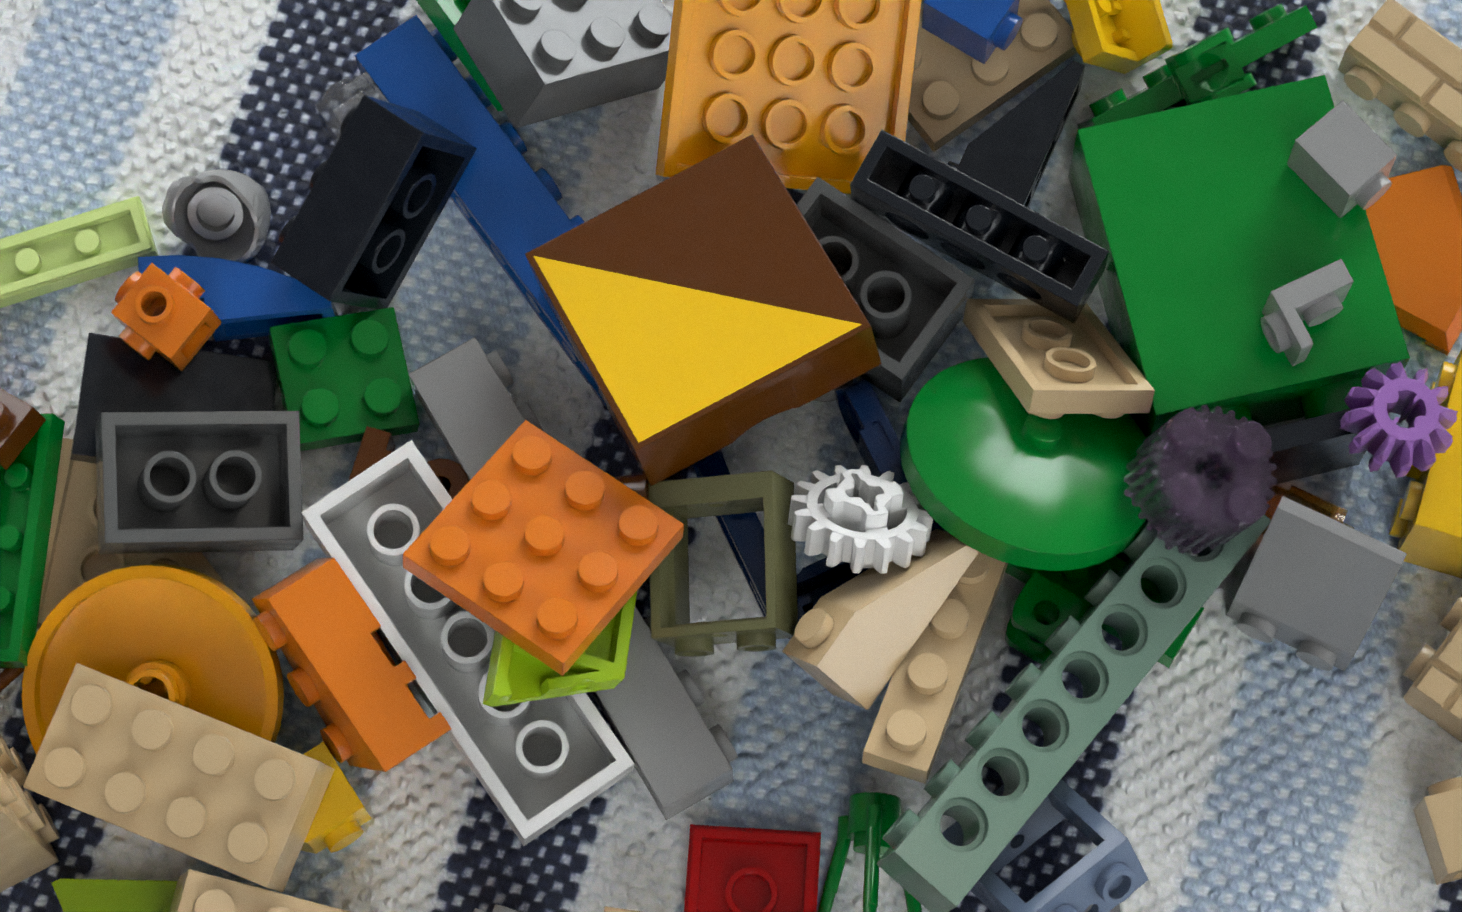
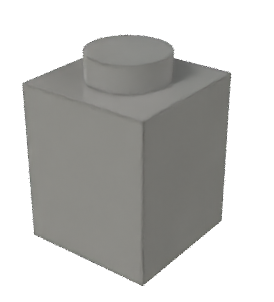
(1343, 161)

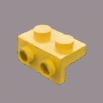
(1118, 32)

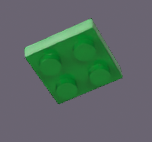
(344, 377)

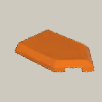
(1421, 252)

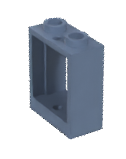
(1100, 878)

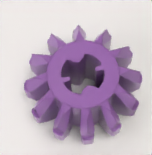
(1414, 404)

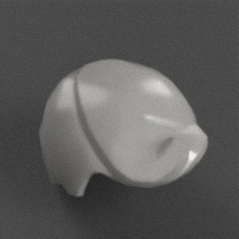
(219, 214)

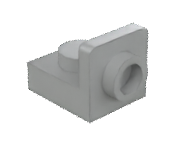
(1309, 298)

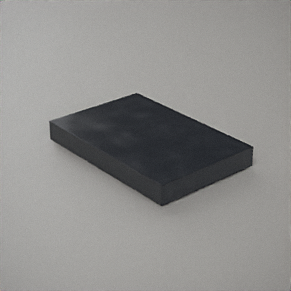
(124, 381)

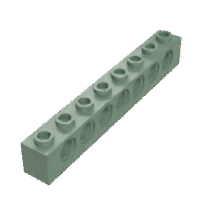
(944, 873)

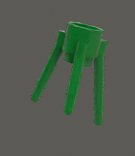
(866, 824)

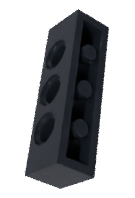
(979, 226)

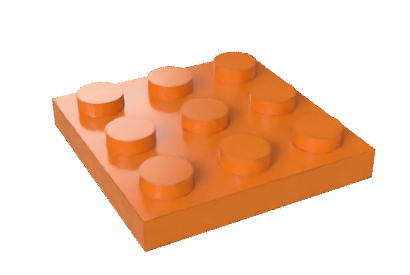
(543, 547)

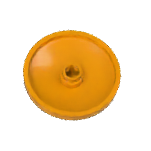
(165, 635)

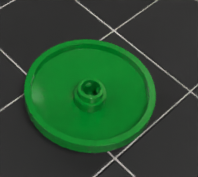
(1018, 481)

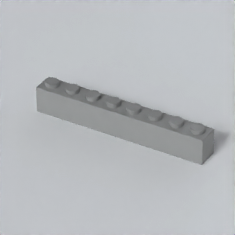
(652, 706)

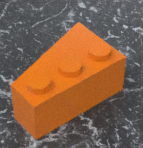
(344, 668)

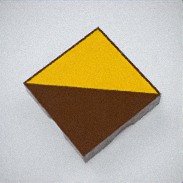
(704, 308)

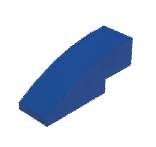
(246, 295)

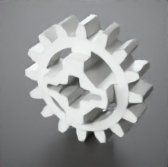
(859, 519)

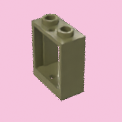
(670, 580)

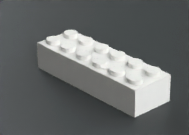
(529, 756)

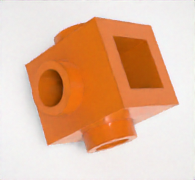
(164, 315)

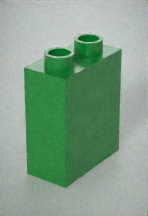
(1201, 234)

